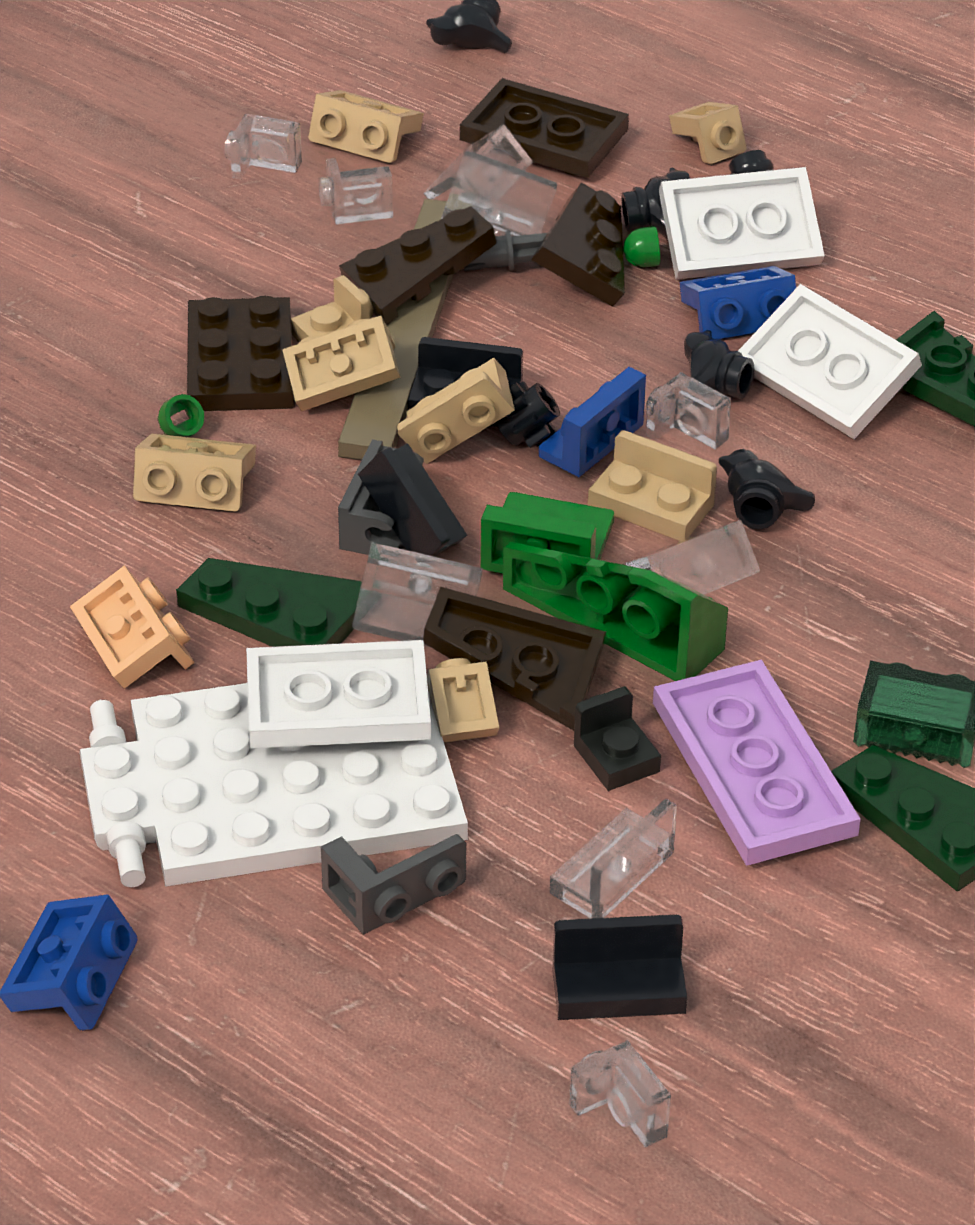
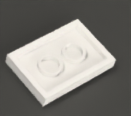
(741, 222)
(829, 361)
(337, 694)

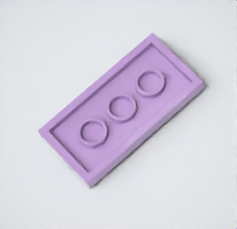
(755, 762)

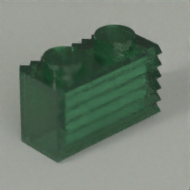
(917, 713)

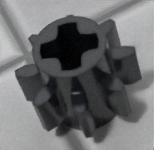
(532, 415)

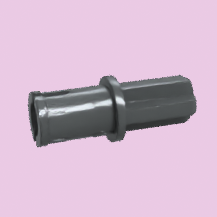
(508, 251)

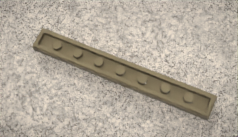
(381, 408)

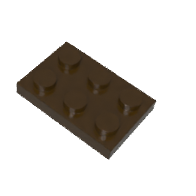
(548, 126)
(238, 353)

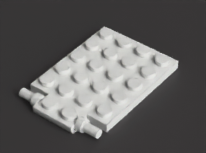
(253, 809)

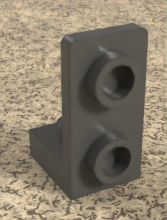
(385, 897)

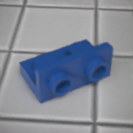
(738, 300)
(591, 428)
(71, 959)

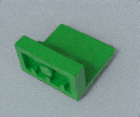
(543, 524)

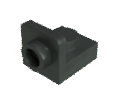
(612, 740)

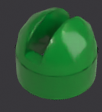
(643, 247)
(175, 405)

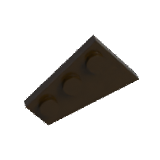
(587, 244)

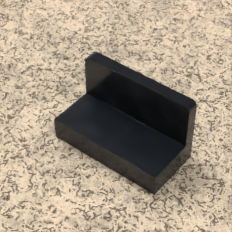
(412, 500)
(619, 967)

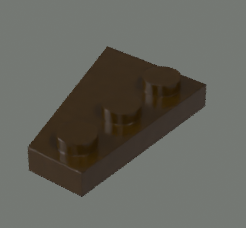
(417, 258)
(526, 652)

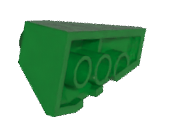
(639, 609)

